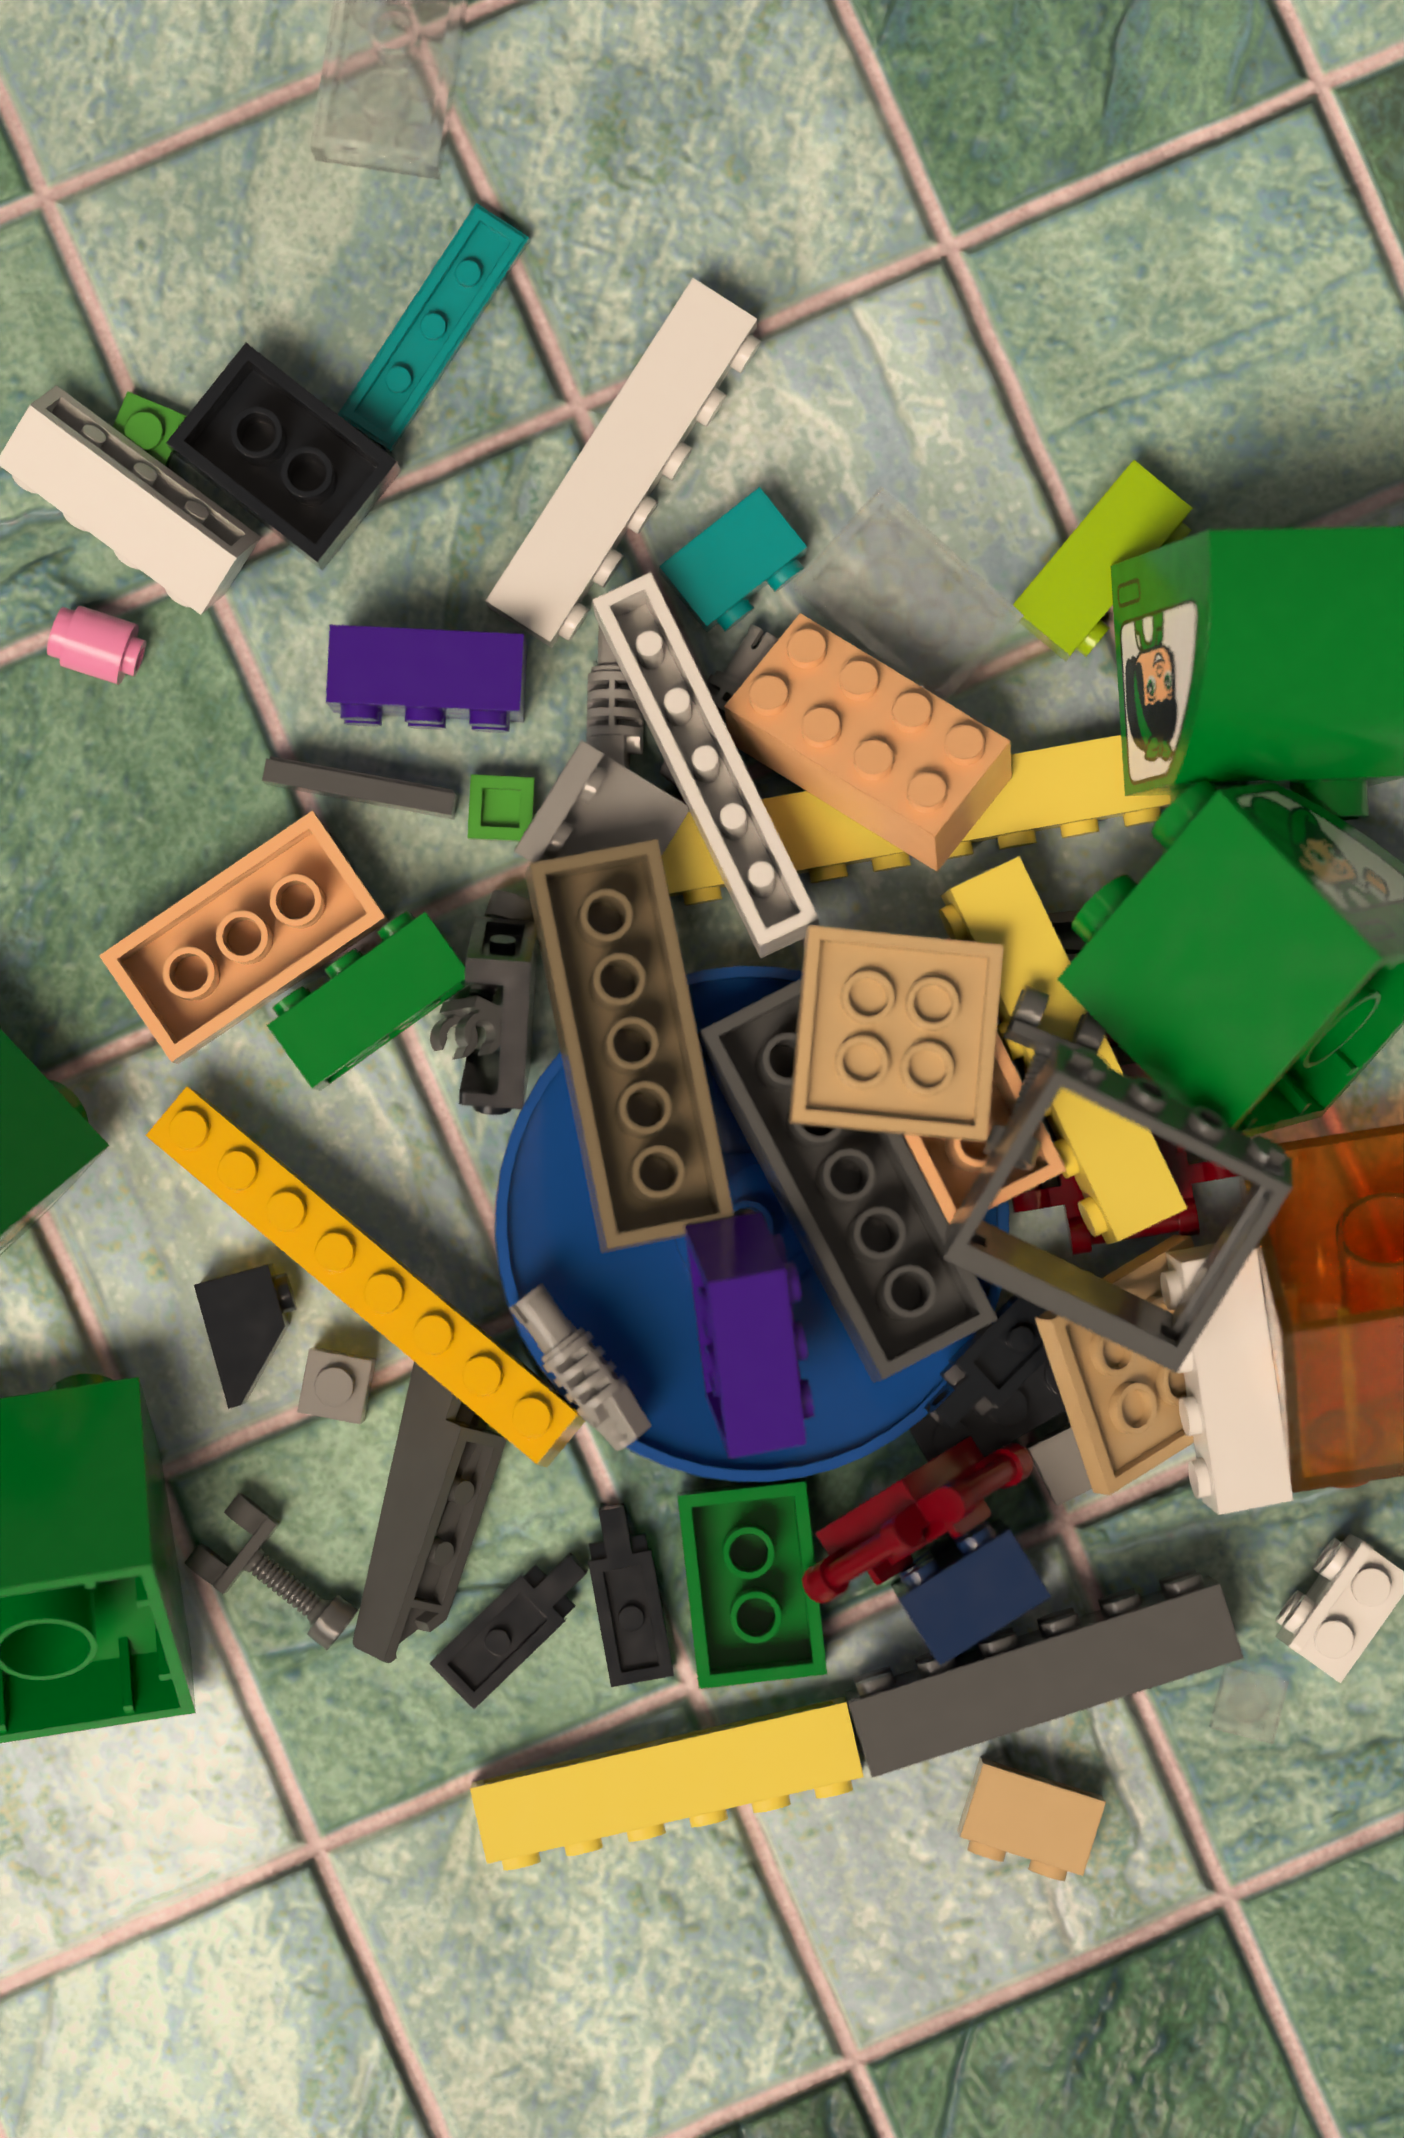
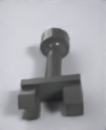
(478, 1009)
(1024, 1031)
(325, 1616)

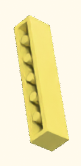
(1108, 1155)
(665, 1782)

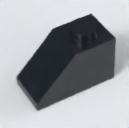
(245, 1325)

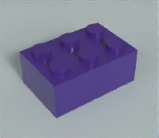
(426, 676)
(749, 1334)

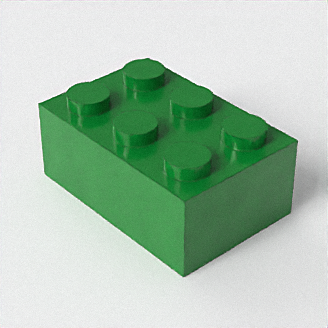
(368, 999)
(746, 1585)

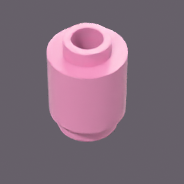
(96, 644)

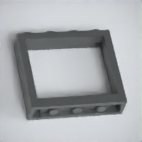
(1079, 1294)

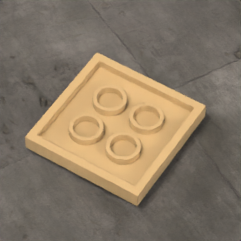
(896, 1034)
(1114, 1398)

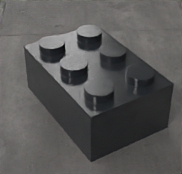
(284, 456)

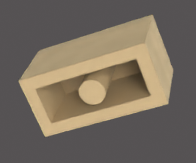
(1030, 1819)

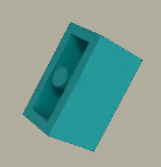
(734, 562)

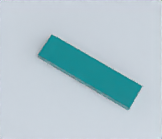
(433, 327)

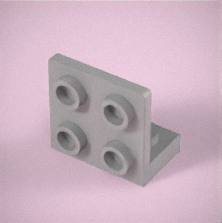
(599, 808)

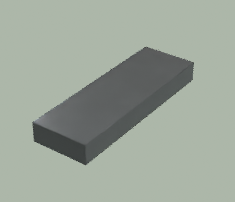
(360, 787)

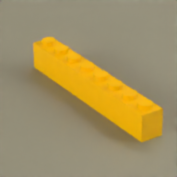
(366, 1277)

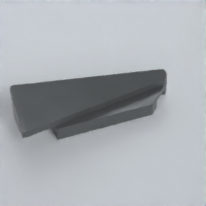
(427, 1516)

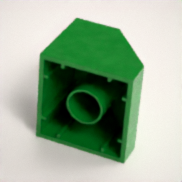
(87, 1564)

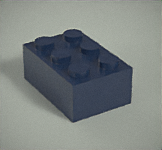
(969, 1589)

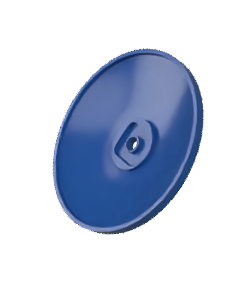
(642, 1296)

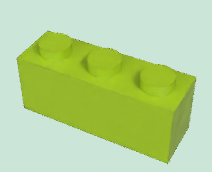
(1075, 586)

